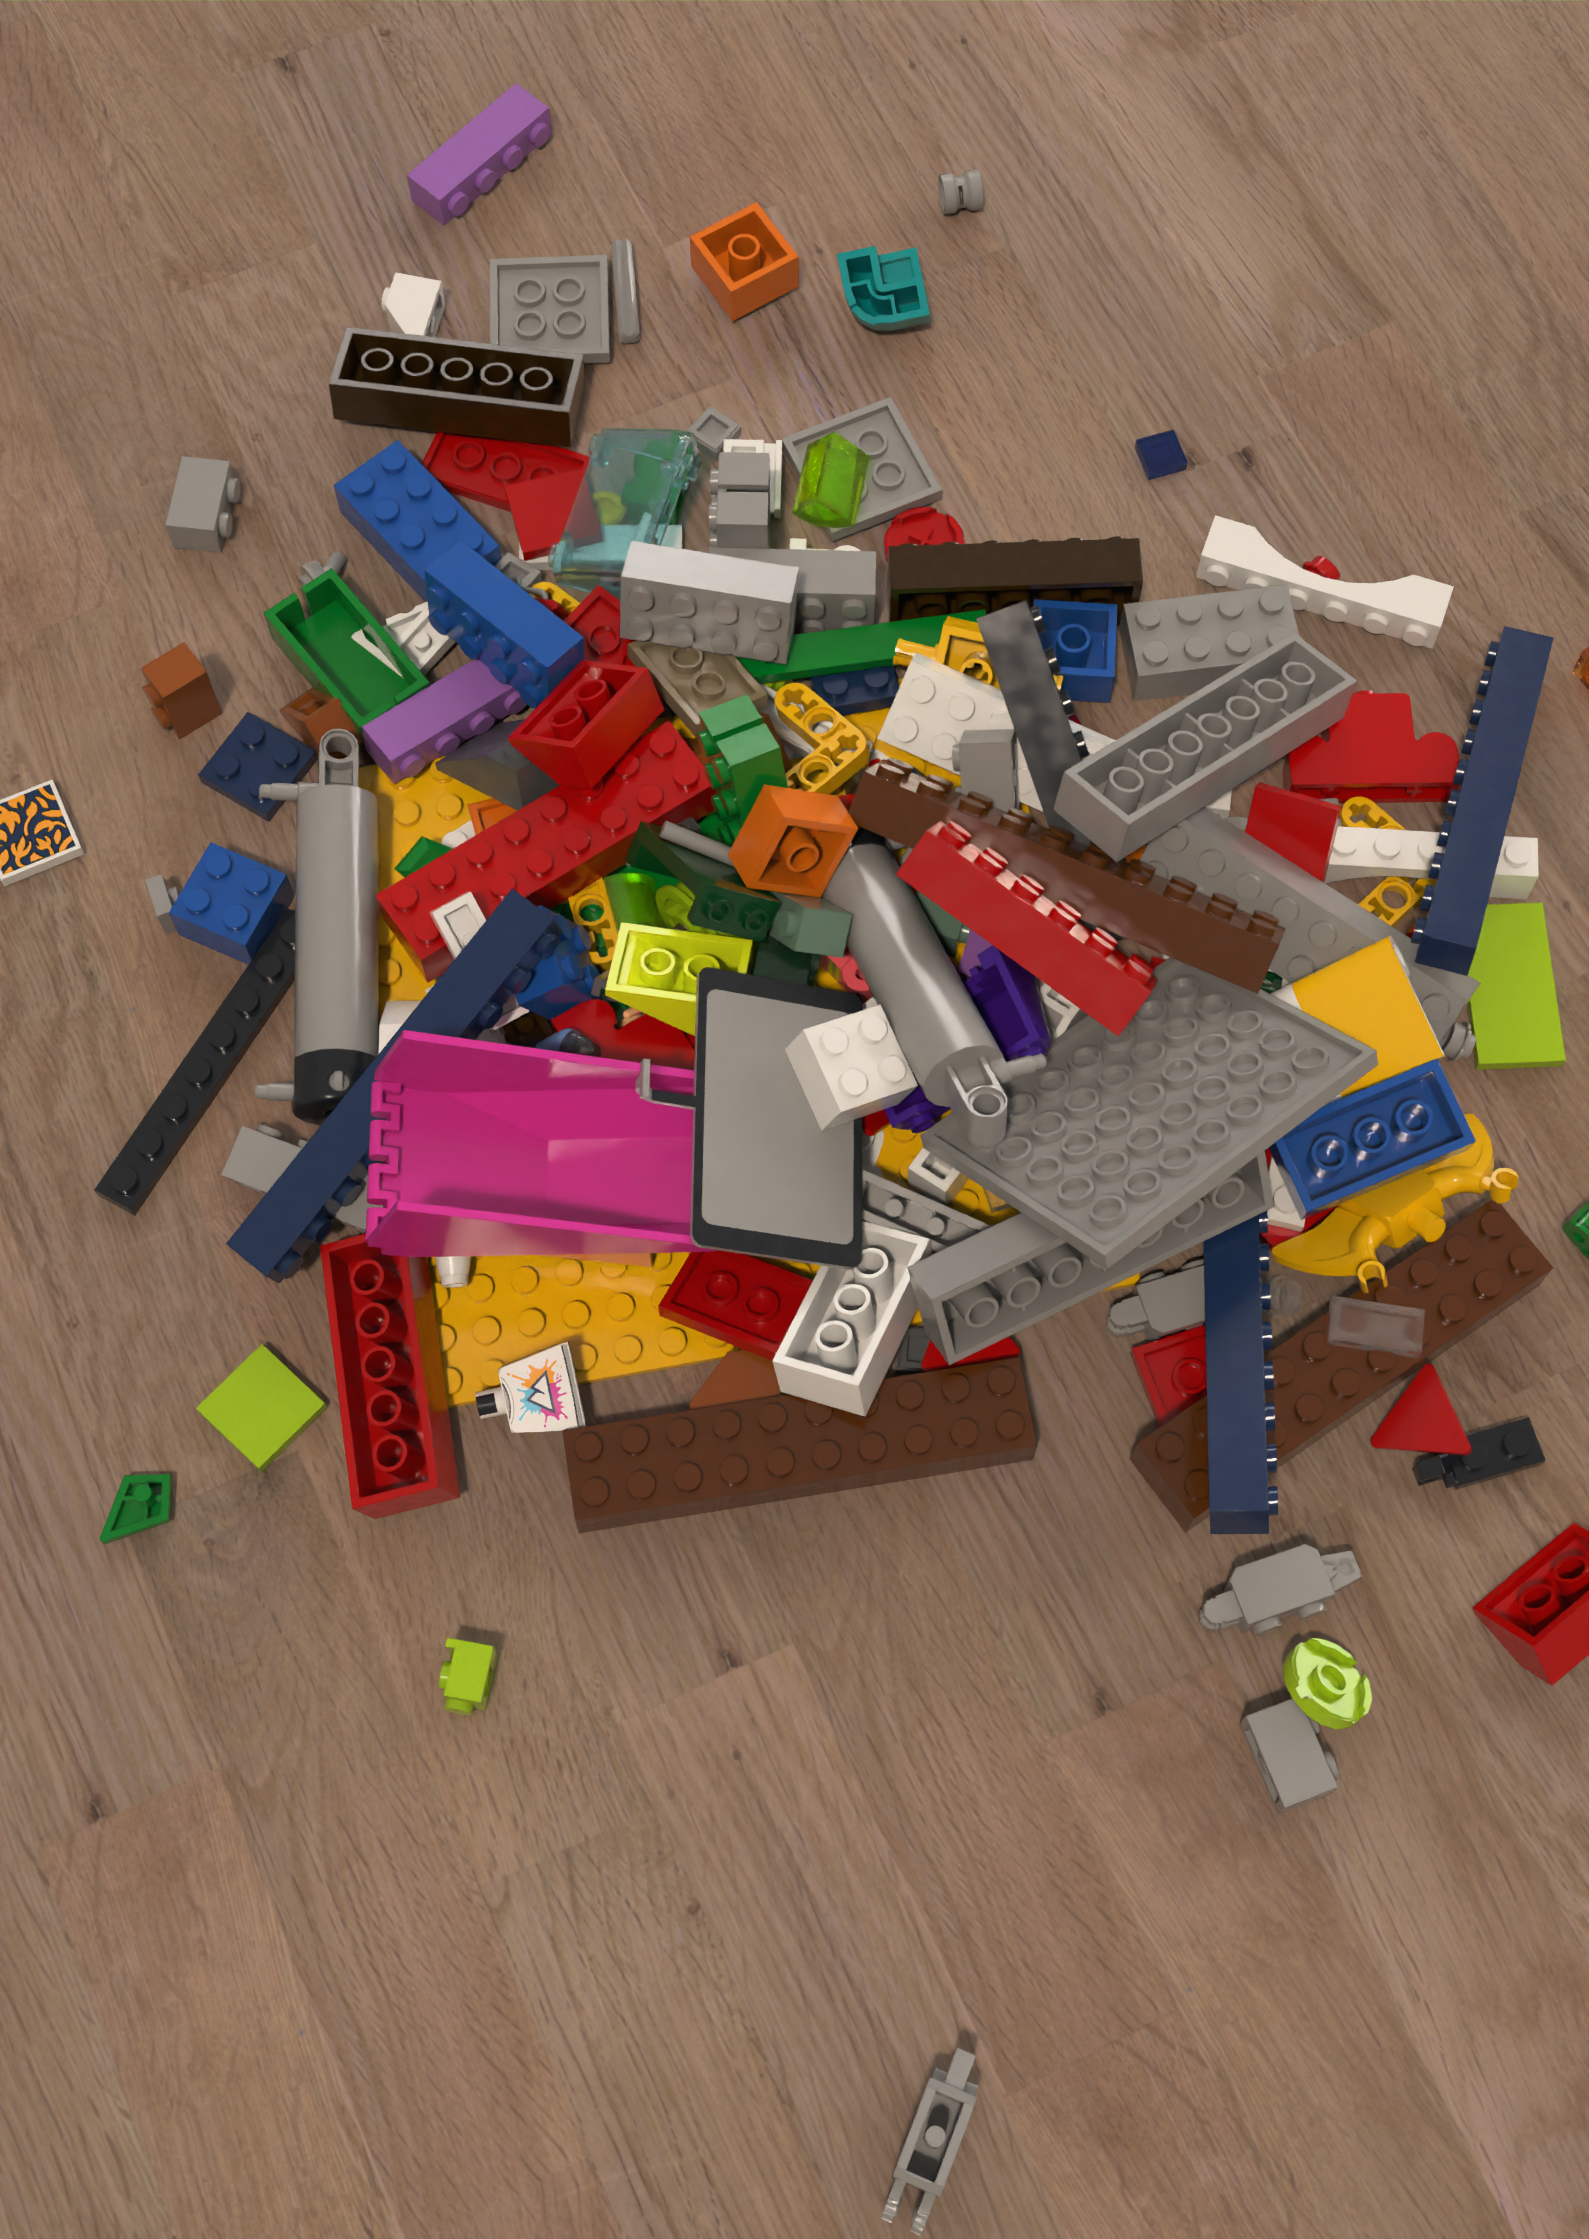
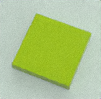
(261, 1408)

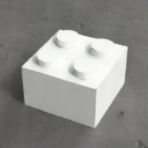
(851, 1067)

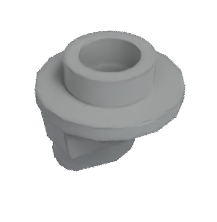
(314, 569)

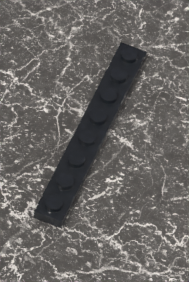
(203, 1071)

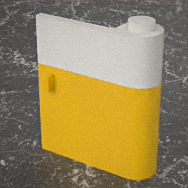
(1373, 1003)

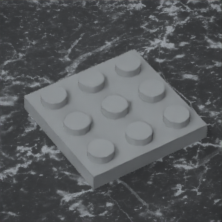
(552, 304)
(896, 468)

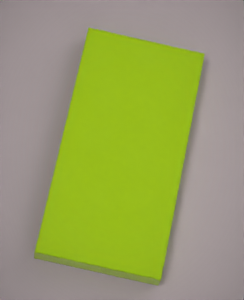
(1516, 1002)

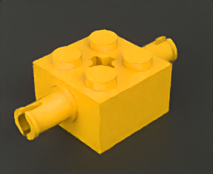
(958, 648)

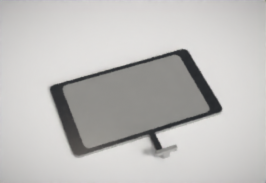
(759, 1160)

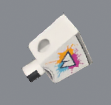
(537, 1393)

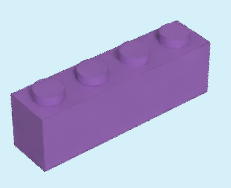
(480, 154)
(438, 720)

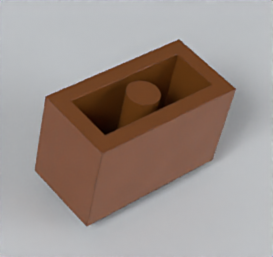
(180, 691)

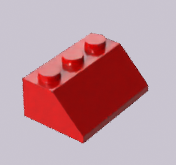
(588, 722)
(1545, 1608)

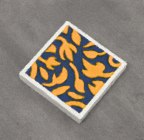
(35, 833)

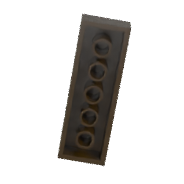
(457, 386)
(998, 574)

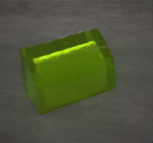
(831, 482)
(633, 899)

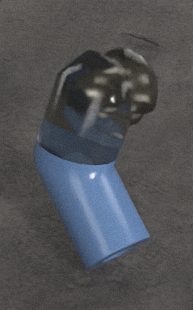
(570, 1041)

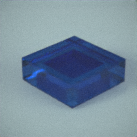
(1161, 454)

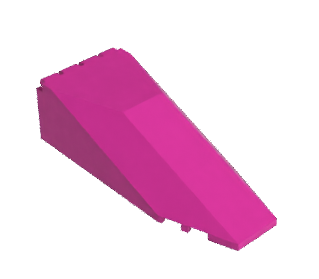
(524, 1153)

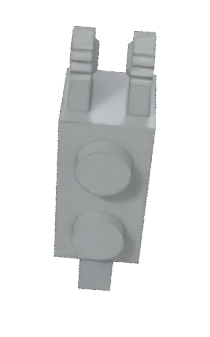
(1162, 1305)
(1279, 1588)
(933, 2138)

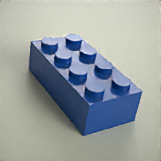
(408, 515)
(500, 624)
(1372, 1139)

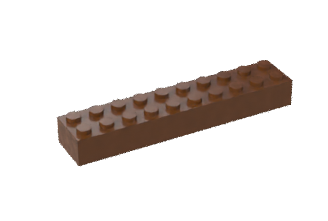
(1106, 893)
(1459, 1283)
(797, 1446)

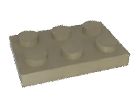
(695, 679)

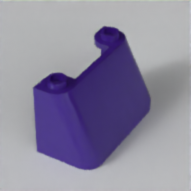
(1014, 1015)

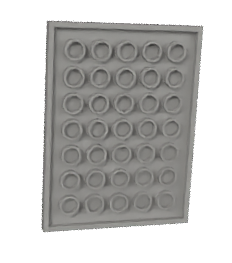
(1157, 1118)

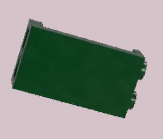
(720, 894)

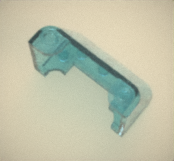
(622, 499)

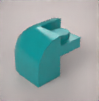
(884, 289)

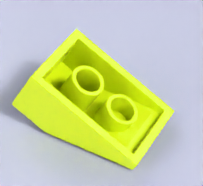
(660, 966)

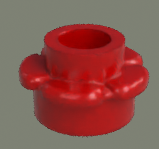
(1322, 567)

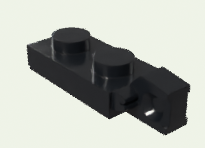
(1493, 1455)

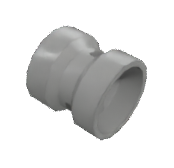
(960, 191)

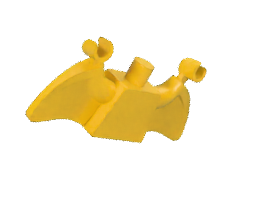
(1396, 1214)

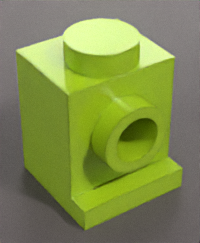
(467, 1676)

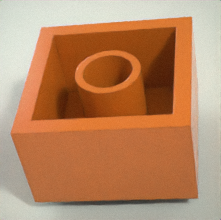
(744, 261)
(792, 841)

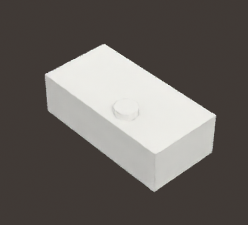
(852, 1323)

